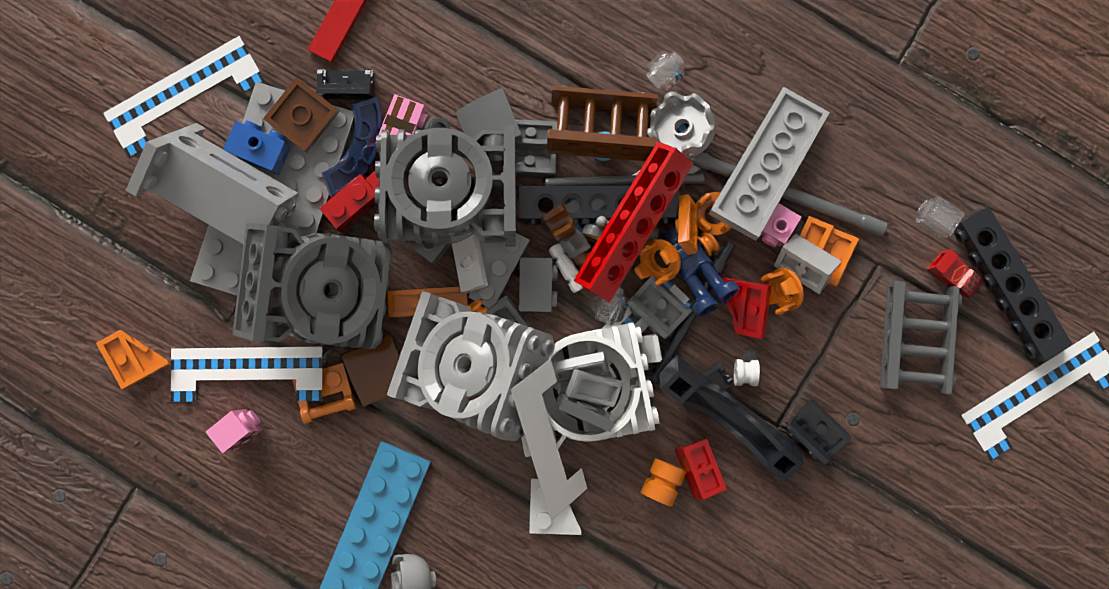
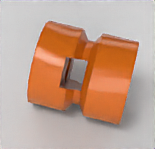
(663, 482)

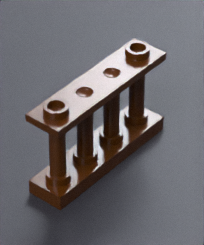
(599, 144)

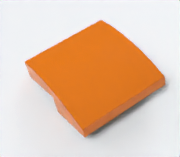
(833, 242)

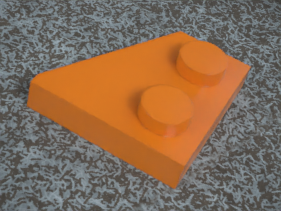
(129, 358)

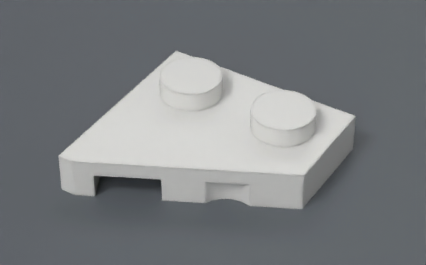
(539, 516)

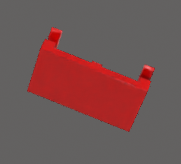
(702, 470)

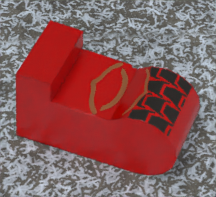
(954, 272)

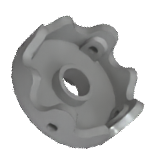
(680, 110)

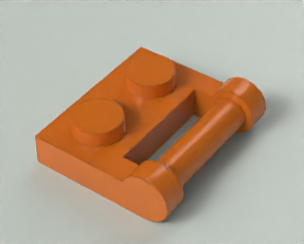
(334, 380)

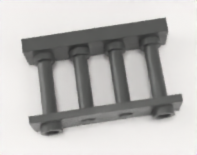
(894, 348)

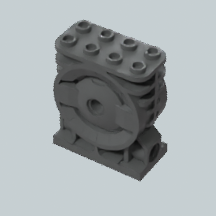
(436, 157)
(274, 277)

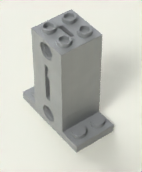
(210, 183)

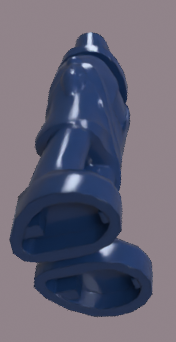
(689, 269)

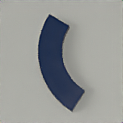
(361, 150)

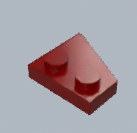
(750, 307)

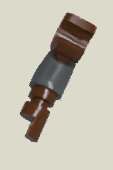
(567, 234)

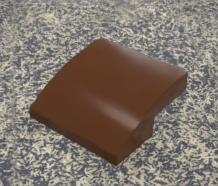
(372, 369)

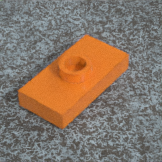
(687, 224)

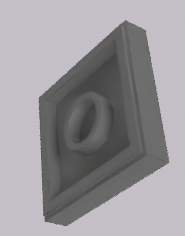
(585, 411)

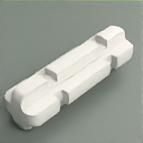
(566, 266)

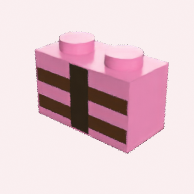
(404, 115)
(234, 430)

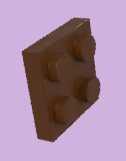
(301, 115)

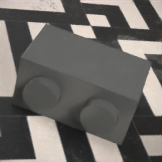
(536, 285)

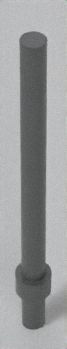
(691, 178)

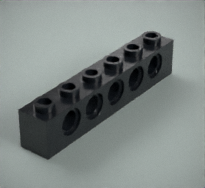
(532, 195)
(1052, 337)

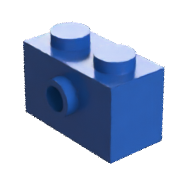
(257, 147)

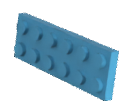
(376, 519)

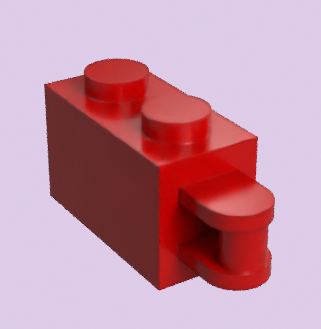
(351, 202)

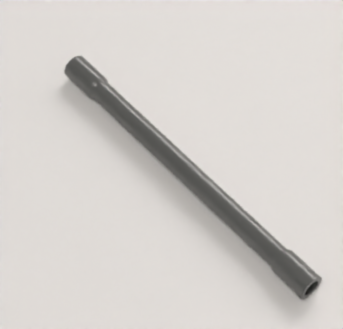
(862, 221)

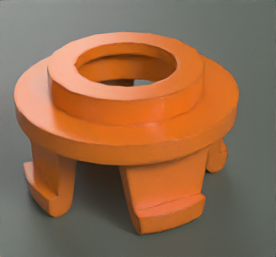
(702, 204)
(648, 263)
(784, 284)

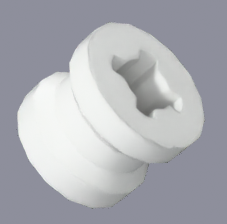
(746, 372)

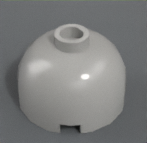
(412, 573)

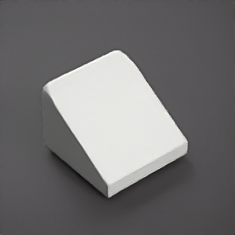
(650, 348)

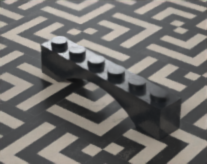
(699, 392)

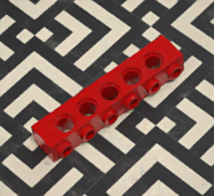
(633, 221)

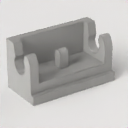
(808, 262)

